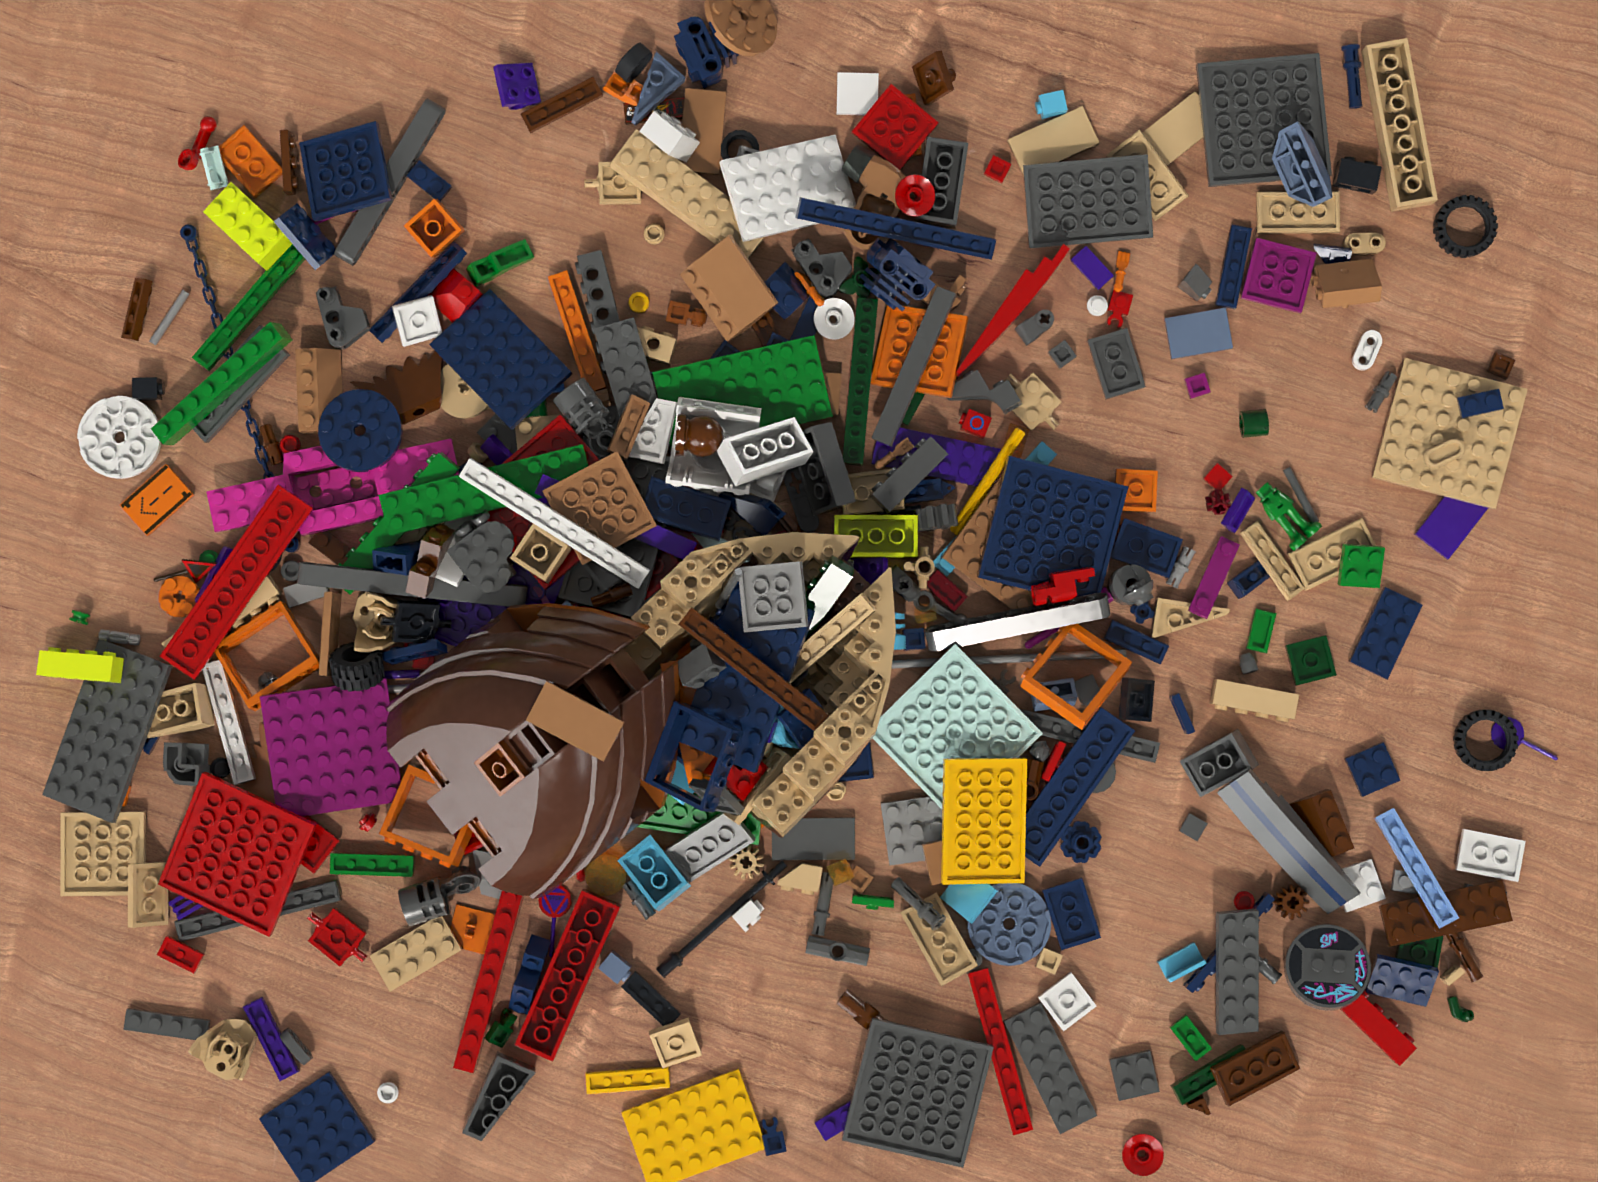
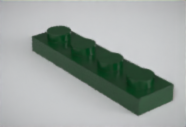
(1200, 1079)

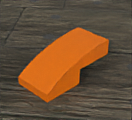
(622, 90)

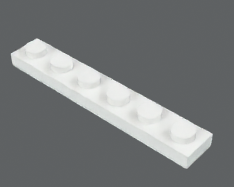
(228, 722)

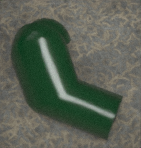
(1459, 1012)

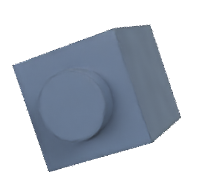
(616, 967)

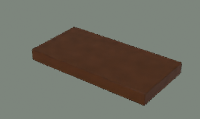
(1255, 1068)

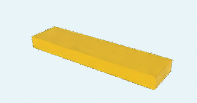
(627, 1080)

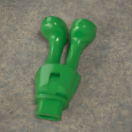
(1276, 505)

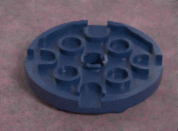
(352, 410)

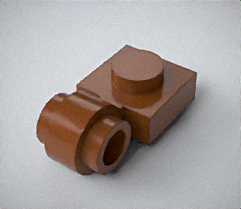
(680, 313)

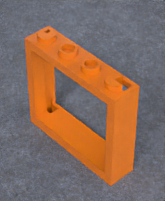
(244, 632)
(1055, 702)
(386, 830)

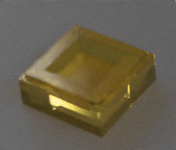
(925, 618)
(840, 872)

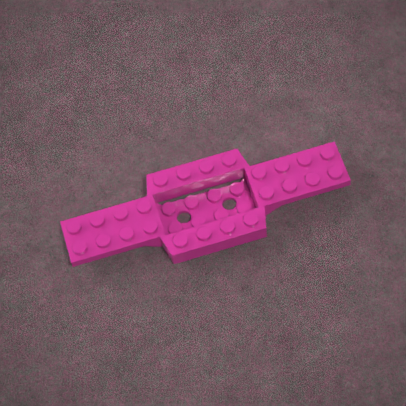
(240, 504)

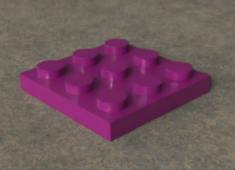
(1278, 275)

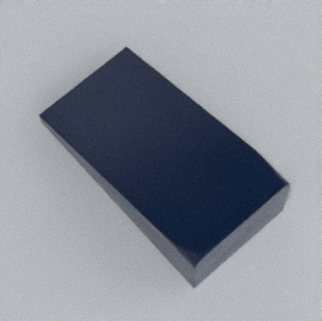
(1248, 580)

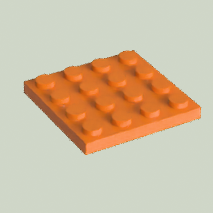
(895, 342)

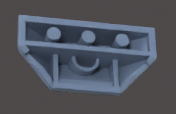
(1301, 166)

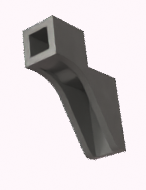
(974, 388)

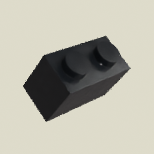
(1357, 175)

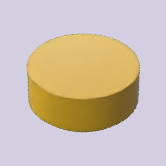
(638, 302)

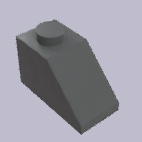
(1196, 283)

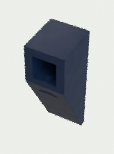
(755, 510)

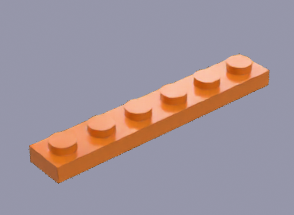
(576, 330)

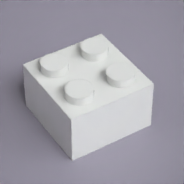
(670, 135)

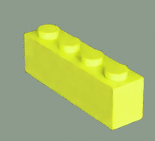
(80, 666)

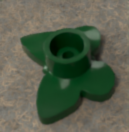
(855, 284)

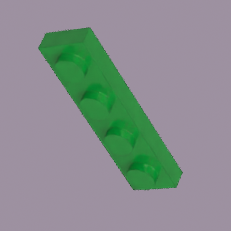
(372, 864)

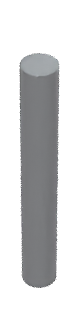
(169, 317)

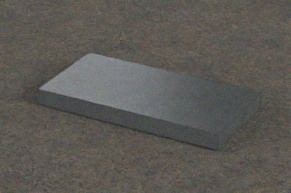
(817, 840)

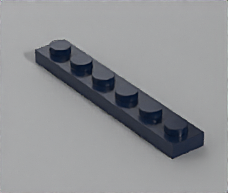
(420, 288)
(1197, 979)

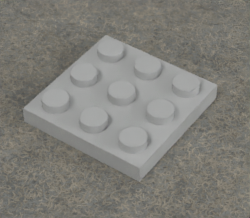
(773, 596)
(909, 826)

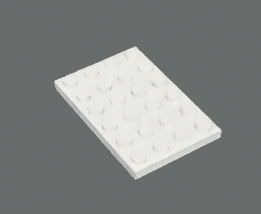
(769, 183)

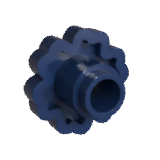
(1090, 846)

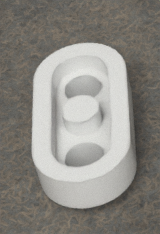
(1367, 351)

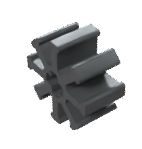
(937, 517)

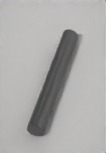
(1300, 495)
(728, 588)

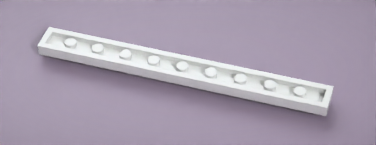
(554, 523)

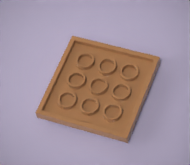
(602, 502)

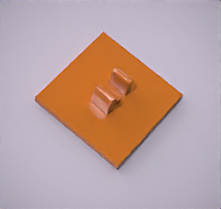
(472, 928)

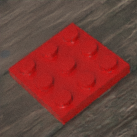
(895, 127)

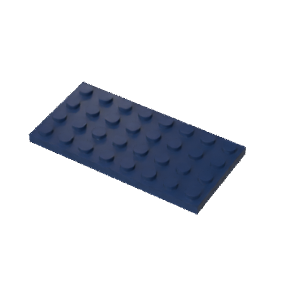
(736, 698)

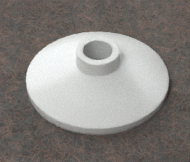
(844, 319)

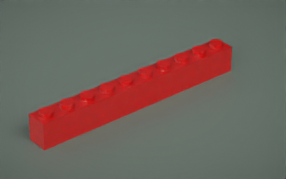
(488, 982)

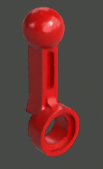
(207, 126)

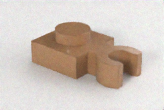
(861, 879)

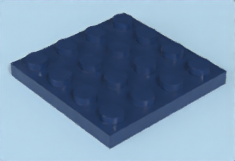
(345, 171)
(317, 1129)

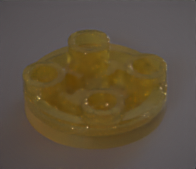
(605, 875)

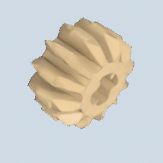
(740, 866)

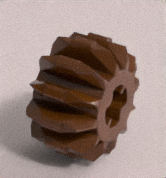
(1295, 907)

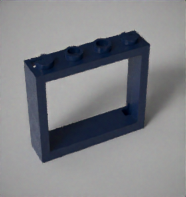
(667, 748)

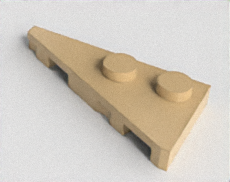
(1173, 616)

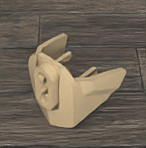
(370, 633)
(214, 1048)

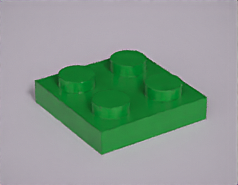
(1361, 565)

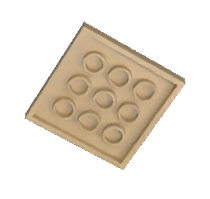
(98, 852)

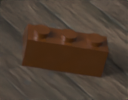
(1324, 821)

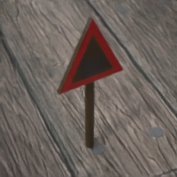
(196, 569)

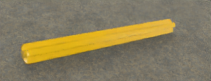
(988, 479)

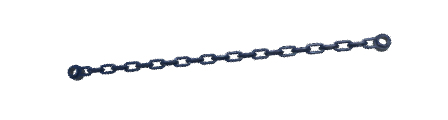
(193, 237)

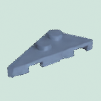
(660, 83)

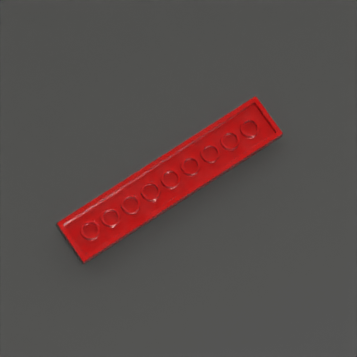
(236, 582)

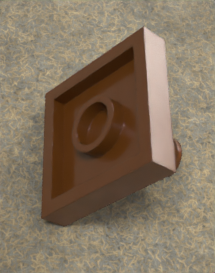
(933, 77)

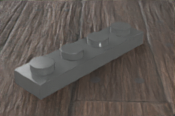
(165, 1024)

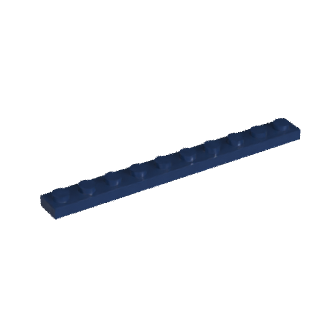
(895, 228)

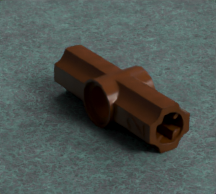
(858, 1009)

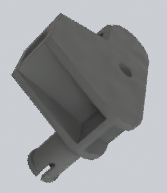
(832, 268)
(351, 321)

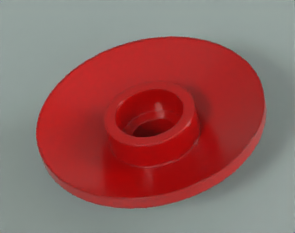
(923, 191)
(1142, 1165)

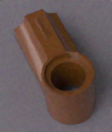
(1034, 772)

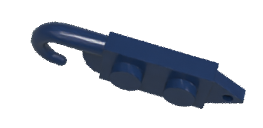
(929, 491)

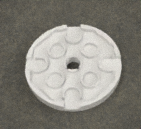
(98, 433)

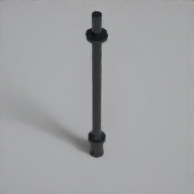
(676, 958)

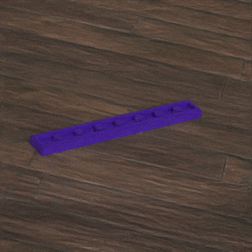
(656, 537)

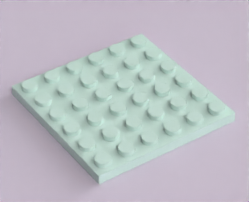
(952, 715)

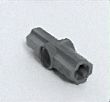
(851, 953)

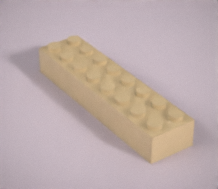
(1399, 124)
(680, 190)

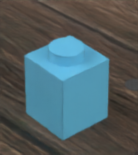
(1051, 104)

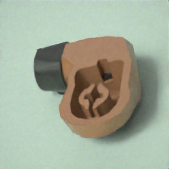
(878, 196)

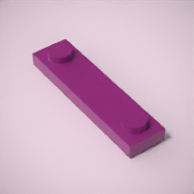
(1213, 577)

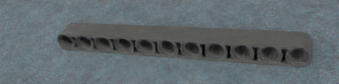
(389, 583)

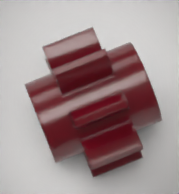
(1218, 502)

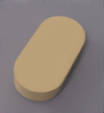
(1444, 453)

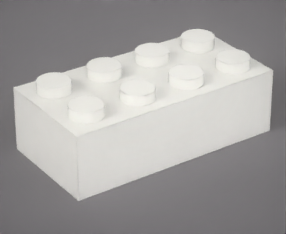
(764, 451)

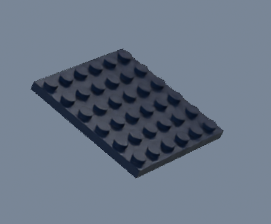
(1050, 524)

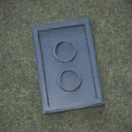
(1198, 333)

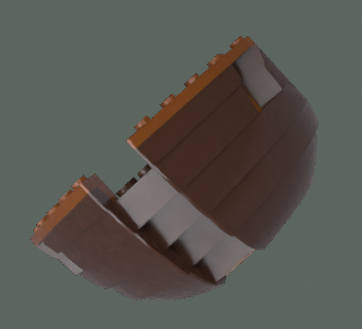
(518, 788)

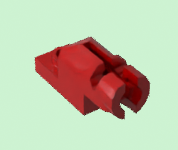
(1061, 586)

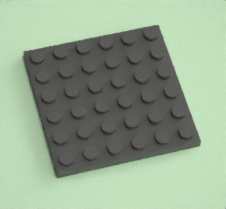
(1247, 107)
(917, 1092)

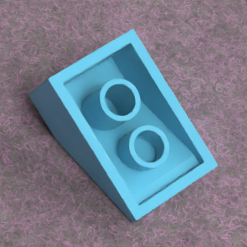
(654, 873)

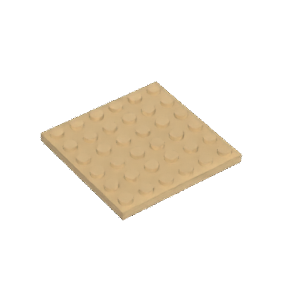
(1428, 414)

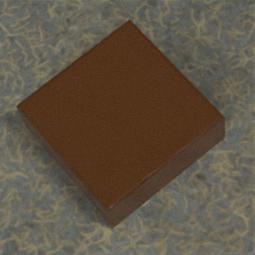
(1501, 365)

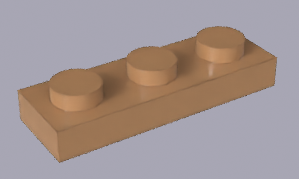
(628, 426)

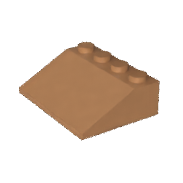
(729, 288)

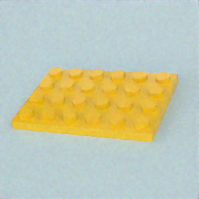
(983, 820)
(694, 1129)

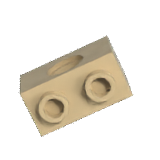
(666, 347)

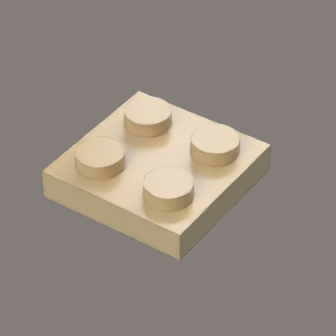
(675, 1042)

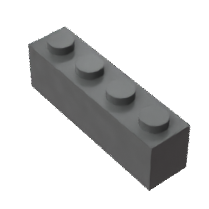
(908, 475)

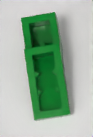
(499, 262)

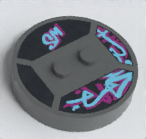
(1327, 967)

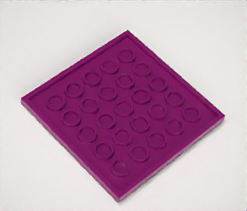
(329, 749)

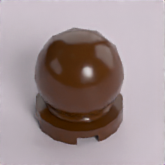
(699, 435)

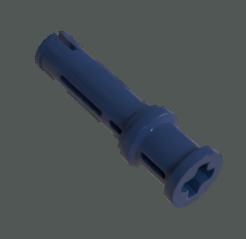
(1352, 67)

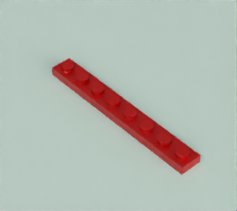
(1001, 1055)

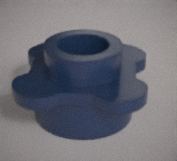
(1148, 613)

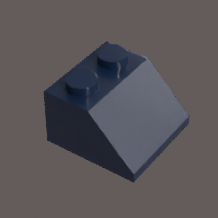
(787, 290)

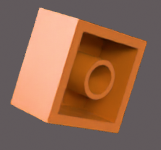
(434, 228)

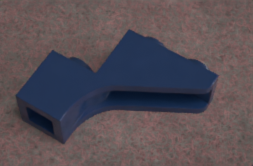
(529, 974)

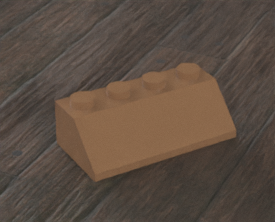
(317, 384)

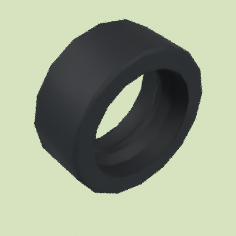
(633, 62)
(737, 134)

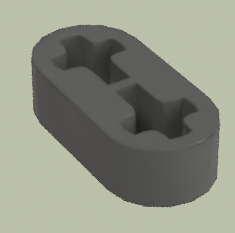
(296, 1046)

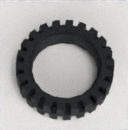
(1489, 221)
(1510, 734)

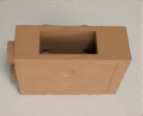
(1346, 283)

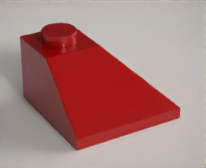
(455, 295)

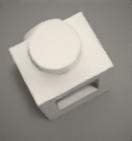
(748, 914)

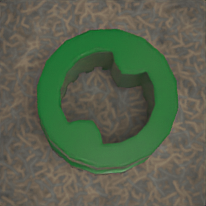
(80, 616)

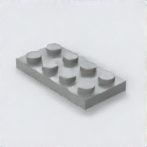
(708, 846)

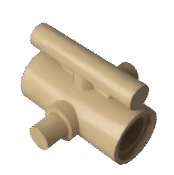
(922, 577)

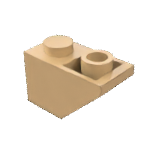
(803, 877)

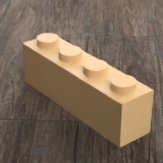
(1254, 699)

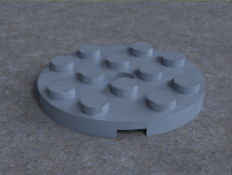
(1027, 936)

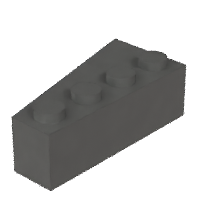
(499, 1089)

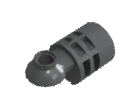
(586, 414)
(1135, 594)
(430, 898)

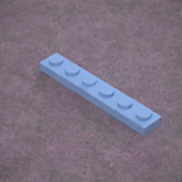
(1416, 868)

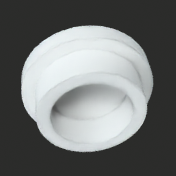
(1097, 305)
(387, 1092)

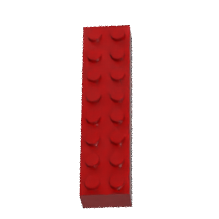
(568, 975)

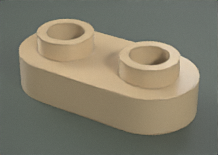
(1365, 244)

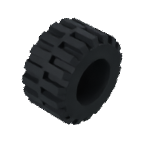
(356, 669)

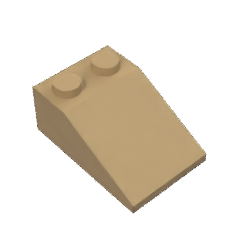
(182, 711)

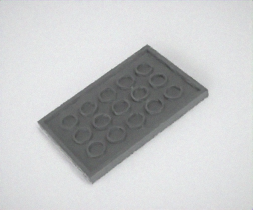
(1088, 201)

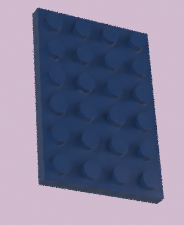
(501, 359)

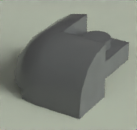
(185, 762)

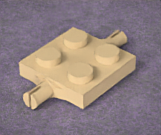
(613, 187)
(1036, 400)

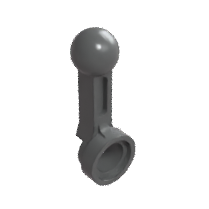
(940, 609)

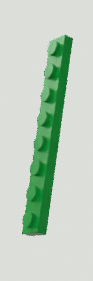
(248, 308)

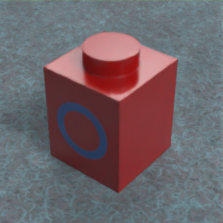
(975, 423)

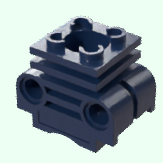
(702, 51)
(897, 273)

